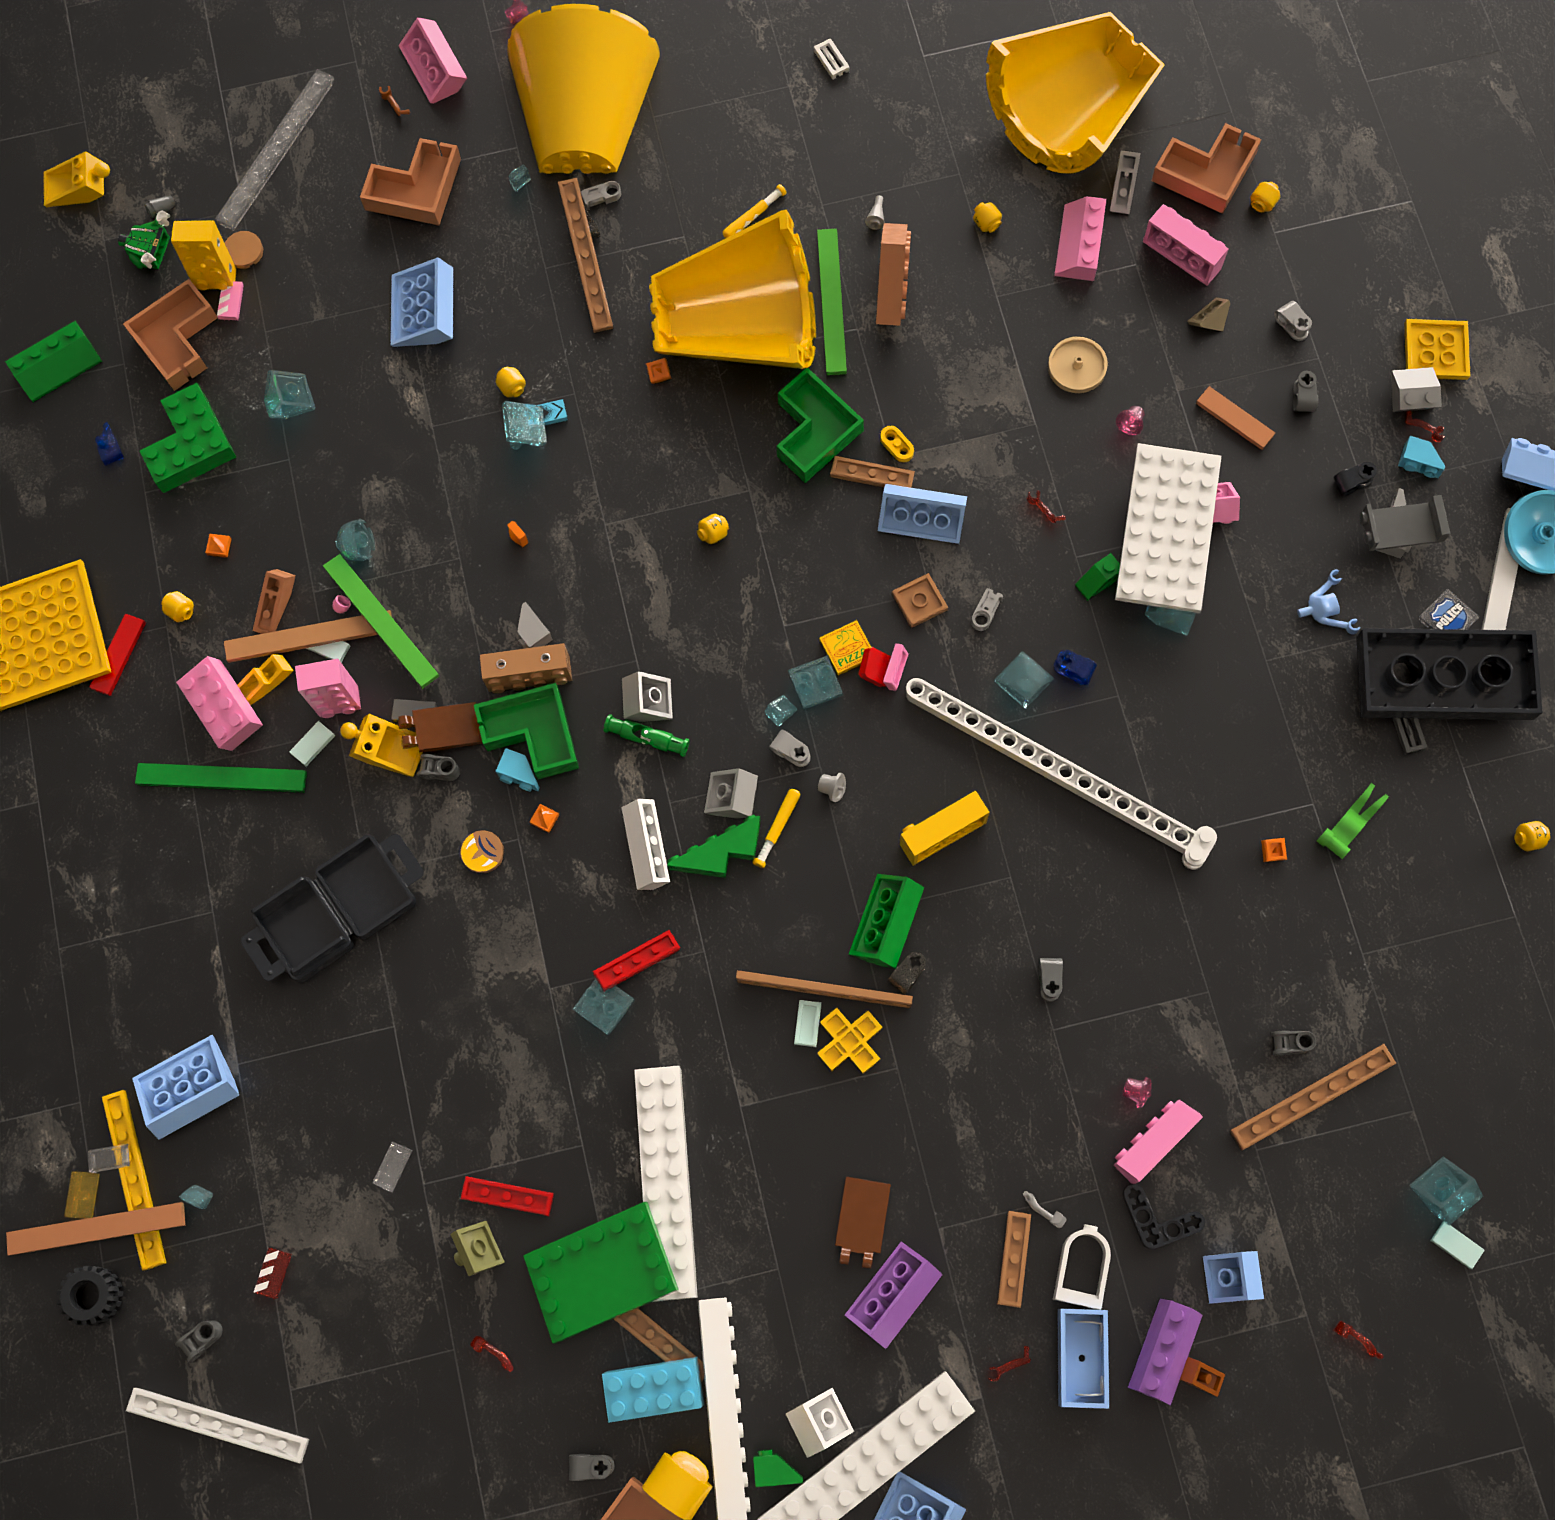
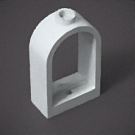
(1080, 1298)

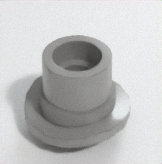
(833, 786)

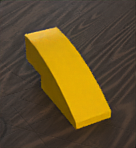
(264, 679)

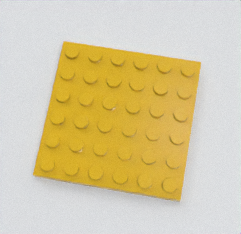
(48, 635)

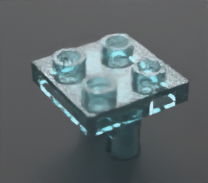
(524, 424)
(815, 682)
(603, 1008)

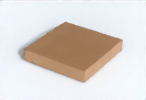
(919, 600)

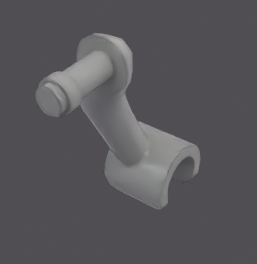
(1057, 1219)

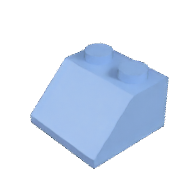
(1233, 1277)

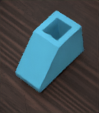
(1421, 457)
(516, 768)

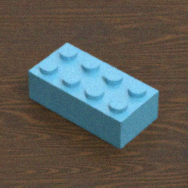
(653, 1389)

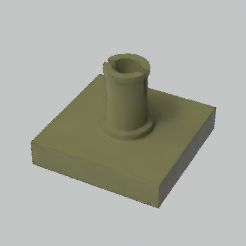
(476, 1248)

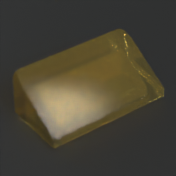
(81, 1195)

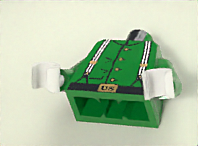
(147, 242)

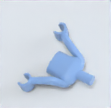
(1326, 606)

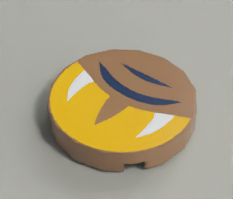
(482, 851)

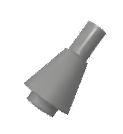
(876, 218)

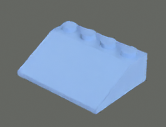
(422, 304)
(184, 1087)
(914, 1501)

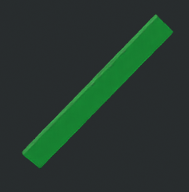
(221, 777)

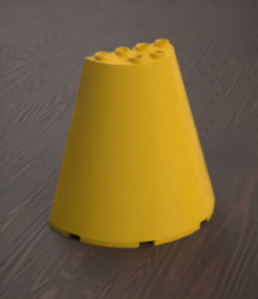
(580, 84)
(1068, 88)
(739, 300)

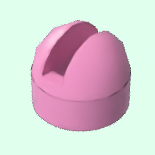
(341, 604)

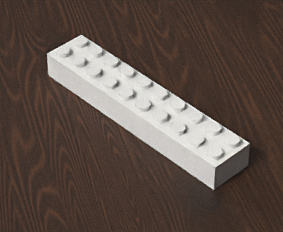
(666, 1170)
(876, 1455)

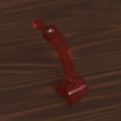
(1416, 422)
(1043, 507)
(1345, 1329)
(479, 1344)
(1012, 1364)

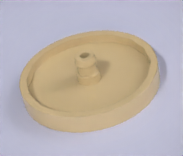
(1077, 364)

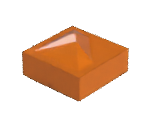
(658, 370)
(517, 534)
(218, 545)
(544, 818)
(1274, 849)

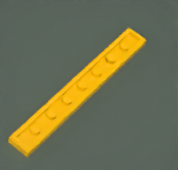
(133, 1177)

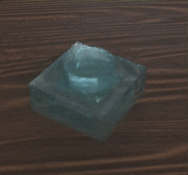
(519, 177)

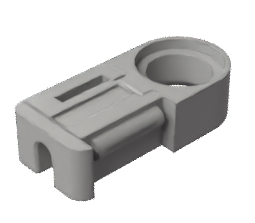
(598, 194)
(986, 608)

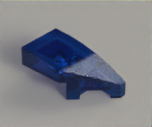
(108, 446)

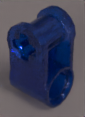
(1077, 667)

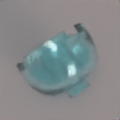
(355, 541)

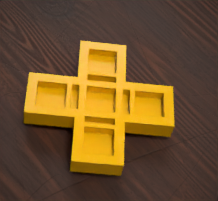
(849, 1040)

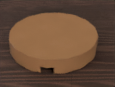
(244, 249)

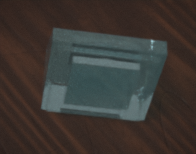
(780, 710)
(197, 1196)

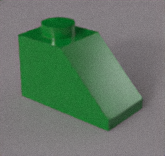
(1099, 577)
(774, 1470)

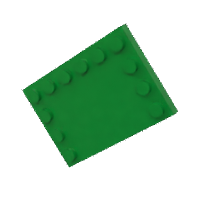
(600, 1272)

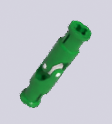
(656, 738)

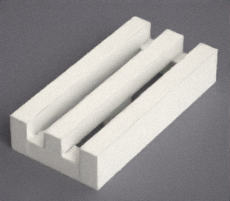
(838, 71)

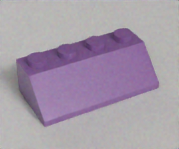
(893, 1294)
(1165, 1350)

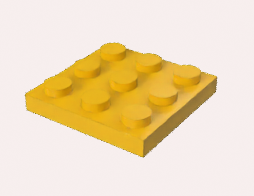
(1438, 345)

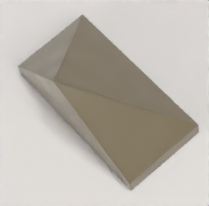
(1212, 315)

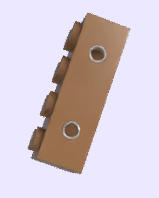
(526, 668)

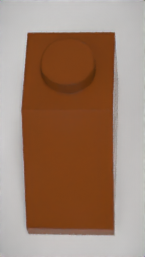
(1202, 1376)

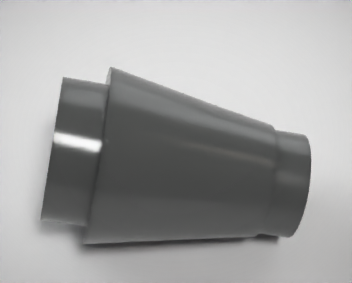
(158, 204)

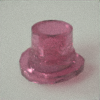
(516, 11)
(1131, 420)
(1138, 1090)

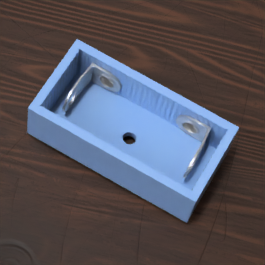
(1084, 1382)

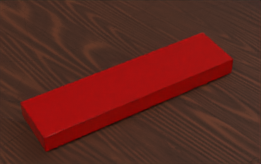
(119, 653)
(636, 960)
(507, 1196)

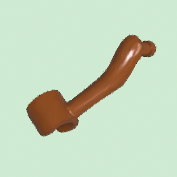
(388, 96)

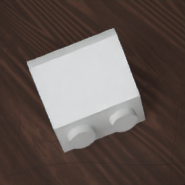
(819, 1422)

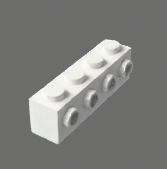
(645, 844)

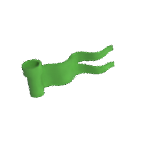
(1350, 824)

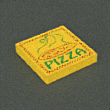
(845, 647)

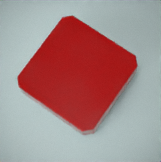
(874, 666)

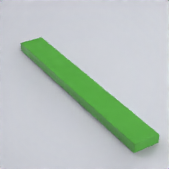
(831, 302)
(381, 621)

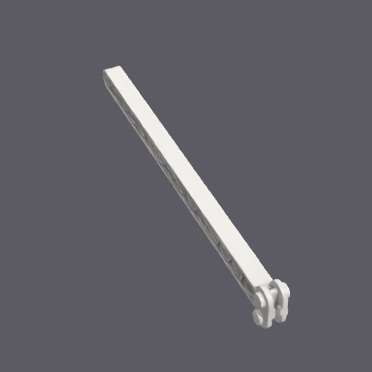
(1196, 843)

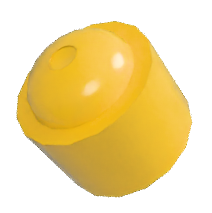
(679, 1483)

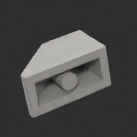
(531, 629)

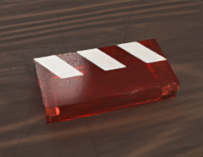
(272, 1273)

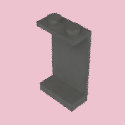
(1405, 525)

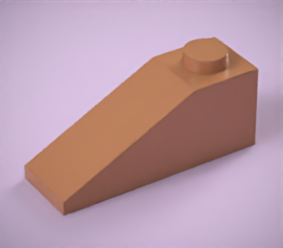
(273, 600)

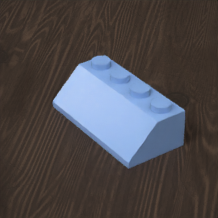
(1529, 463)
(922, 513)

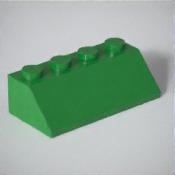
(53, 361)
(886, 920)

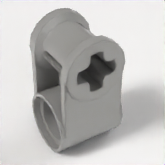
(1293, 318)
(788, 746)

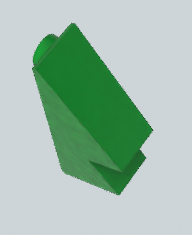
(714, 855)

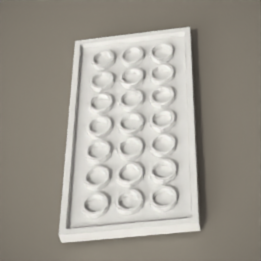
(1168, 528)

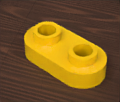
(897, 445)

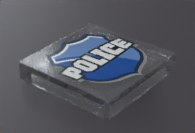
(1448, 613)

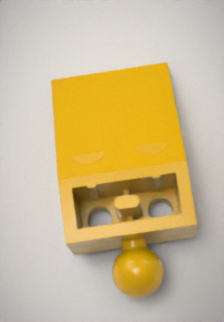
(75, 181)
(385, 745)

